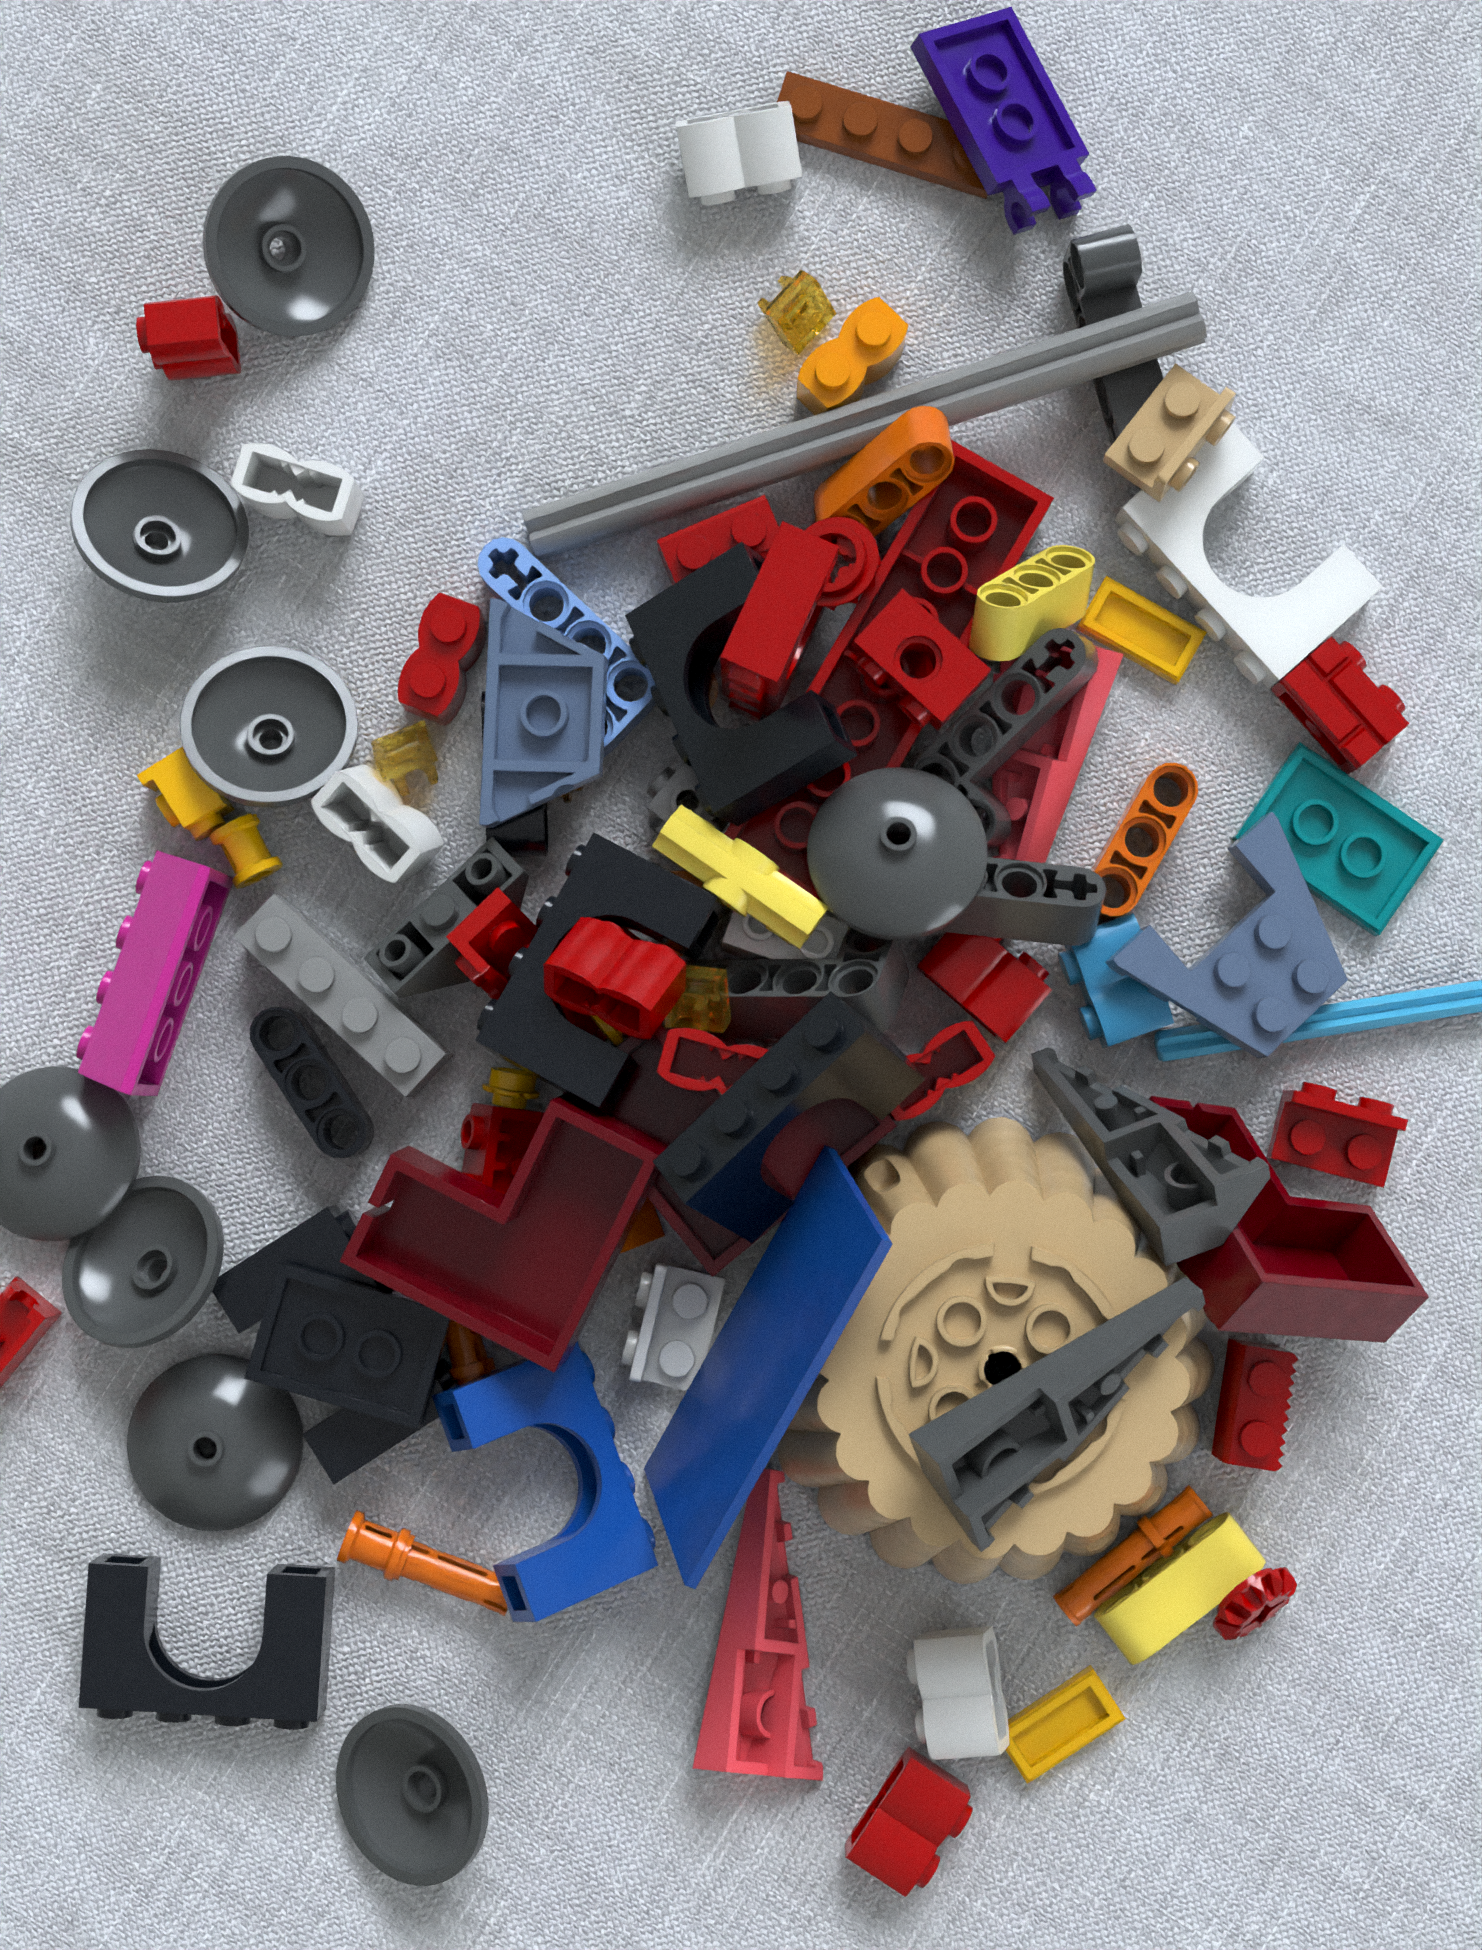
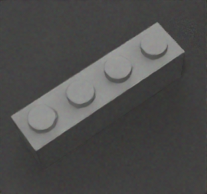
(343, 995)

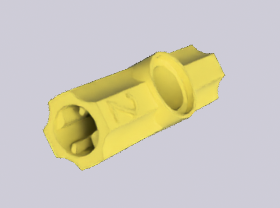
(740, 876)

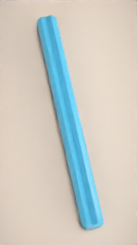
(1337, 1019)

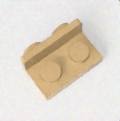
(1169, 431)

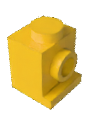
(185, 796)

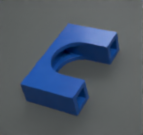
(605, 1534)

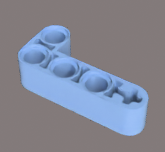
(574, 622)

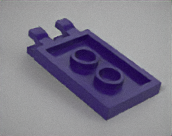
(1006, 115)

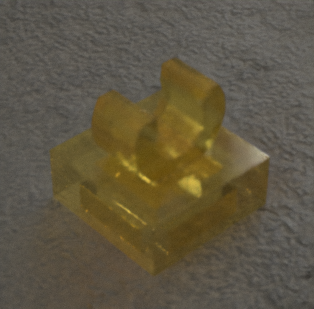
(798, 311)
(404, 752)
(704, 1002)

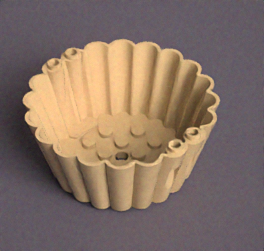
(988, 1256)

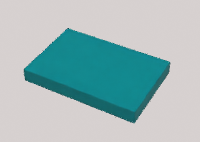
(1345, 838)

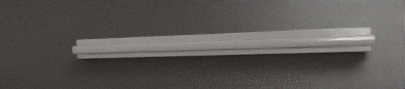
(847, 429)

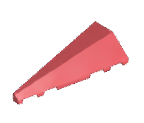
(1044, 770)
(756, 1693)

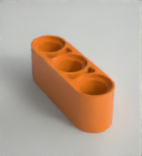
(889, 471)
(1158, 821)

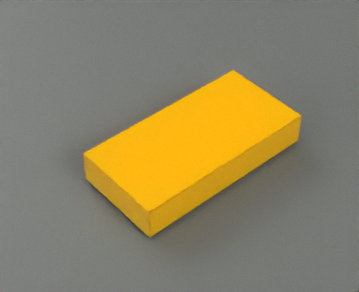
(1141, 630)
(1061, 1723)

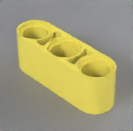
(1031, 600)
(1179, 1589)

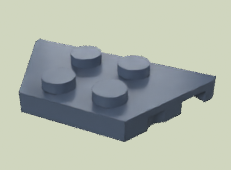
(539, 715)

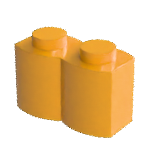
(861, 355)

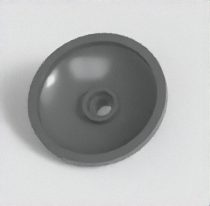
(324, 241)
(165, 503)
(263, 698)
(888, 886)
(87, 1158)
(116, 1270)
(254, 1436)
(412, 1794)

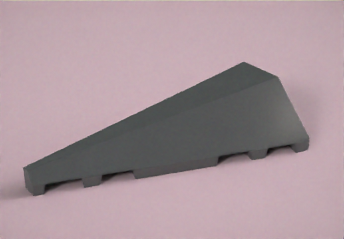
(1171, 1180)
(1003, 1438)

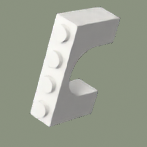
(1263, 632)

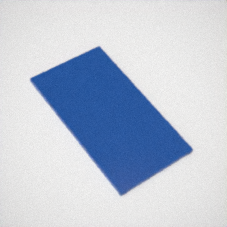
(764, 1362)

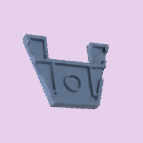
(1264, 970)

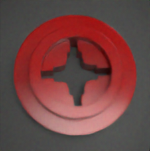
(858, 549)
(1254, 1602)

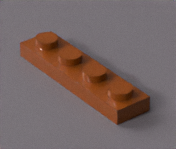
(879, 133)

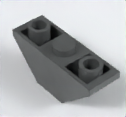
(417, 953)

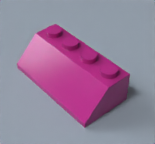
(154, 974)

